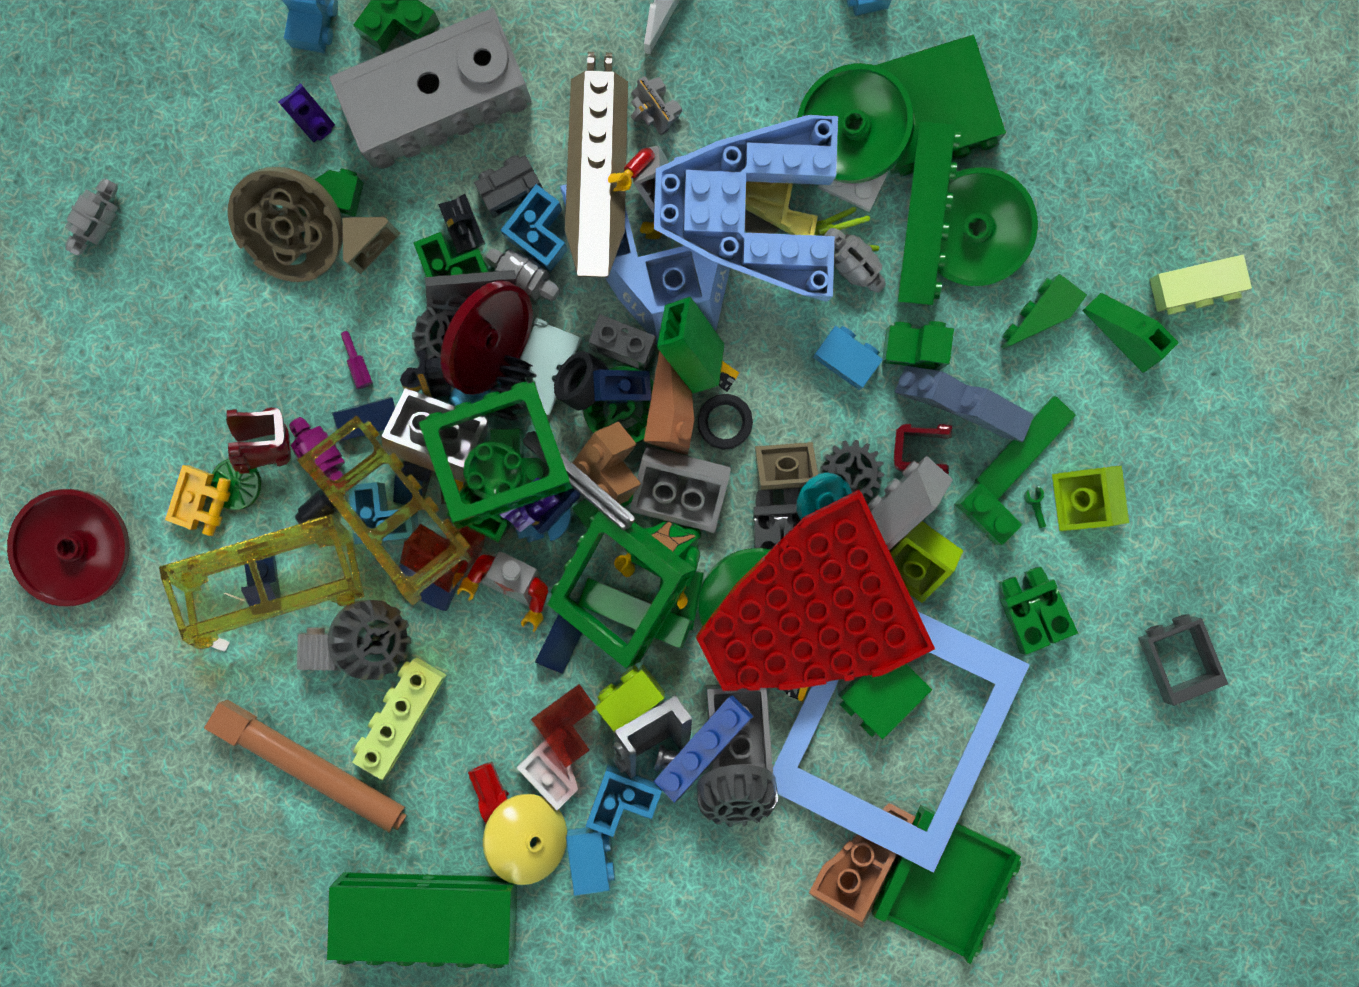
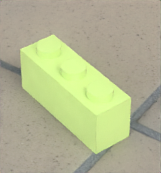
(1200, 284)

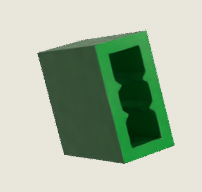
(691, 345)
(884, 699)

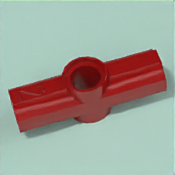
(488, 789)

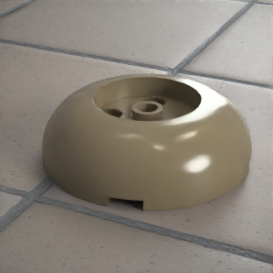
(275, 233)

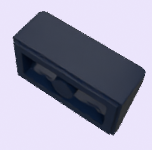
(549, 518)
(558, 645)

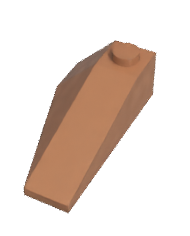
(670, 410)
(856, 875)

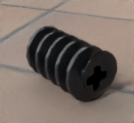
(514, 374)

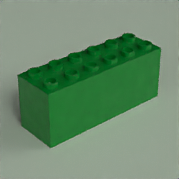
(421, 919)

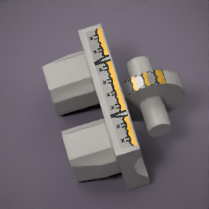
(651, 107)

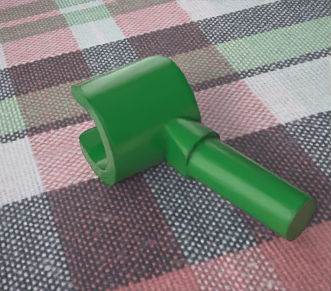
(1036, 505)

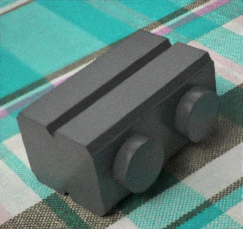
(507, 185)

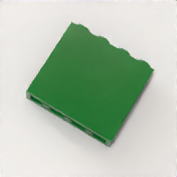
(951, 88)
(958, 898)

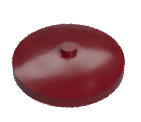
(483, 331)
(68, 547)

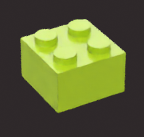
(630, 698)

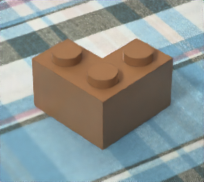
(603, 462)

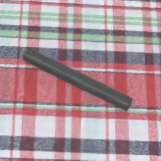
(586, 487)

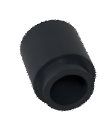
(315, 507)

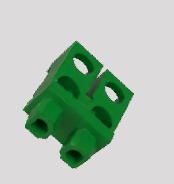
(1036, 612)

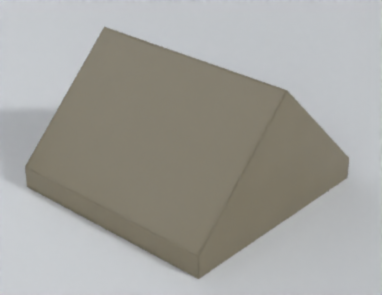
(365, 240)
(785, 465)

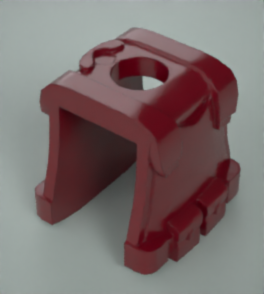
(253, 425)
(942, 431)

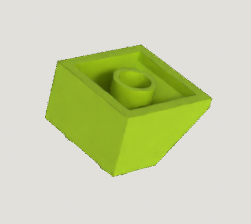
(1090, 498)
(925, 560)

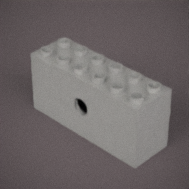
(392, 96)

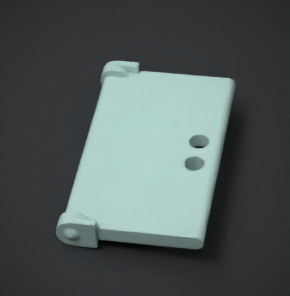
(546, 351)

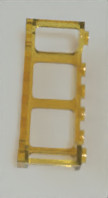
(372, 538)

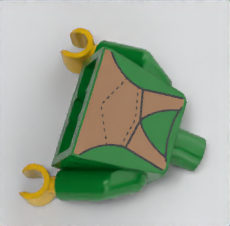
(678, 539)

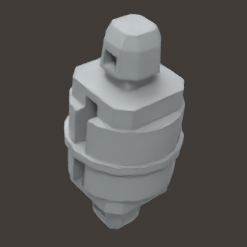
(91, 217)
(856, 261)
(529, 274)

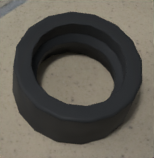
(569, 377)
(737, 403)

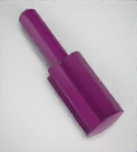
(356, 363)

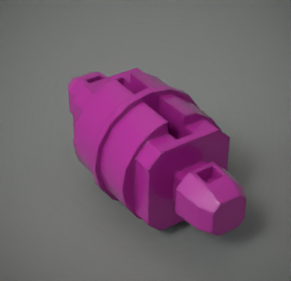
(308, 438)

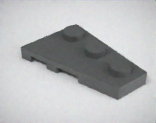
(452, 290)

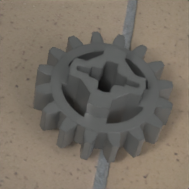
(854, 457)

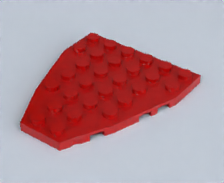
(816, 608)

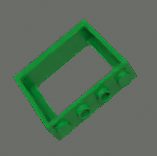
(554, 483)
(652, 553)

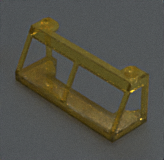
(194, 571)

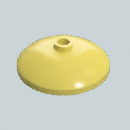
(509, 837)

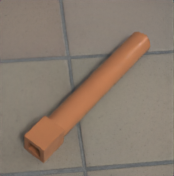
(242, 728)

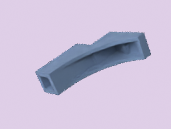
(966, 401)

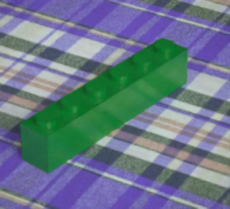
(927, 212)

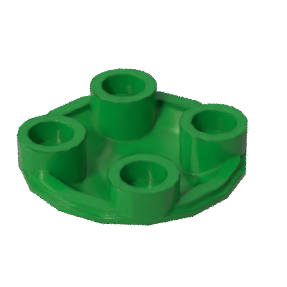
(492, 469)

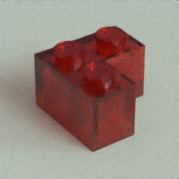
(426, 545)
(556, 726)

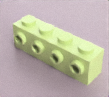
(398, 718)

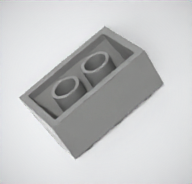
(680, 489)
(909, 499)

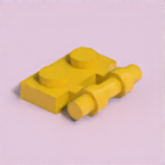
(190, 496)

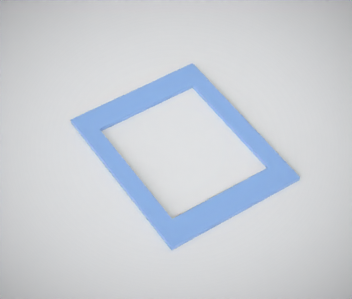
(872, 822)

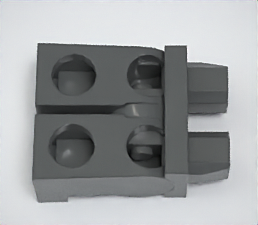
(773, 520)

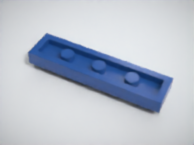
(703, 748)

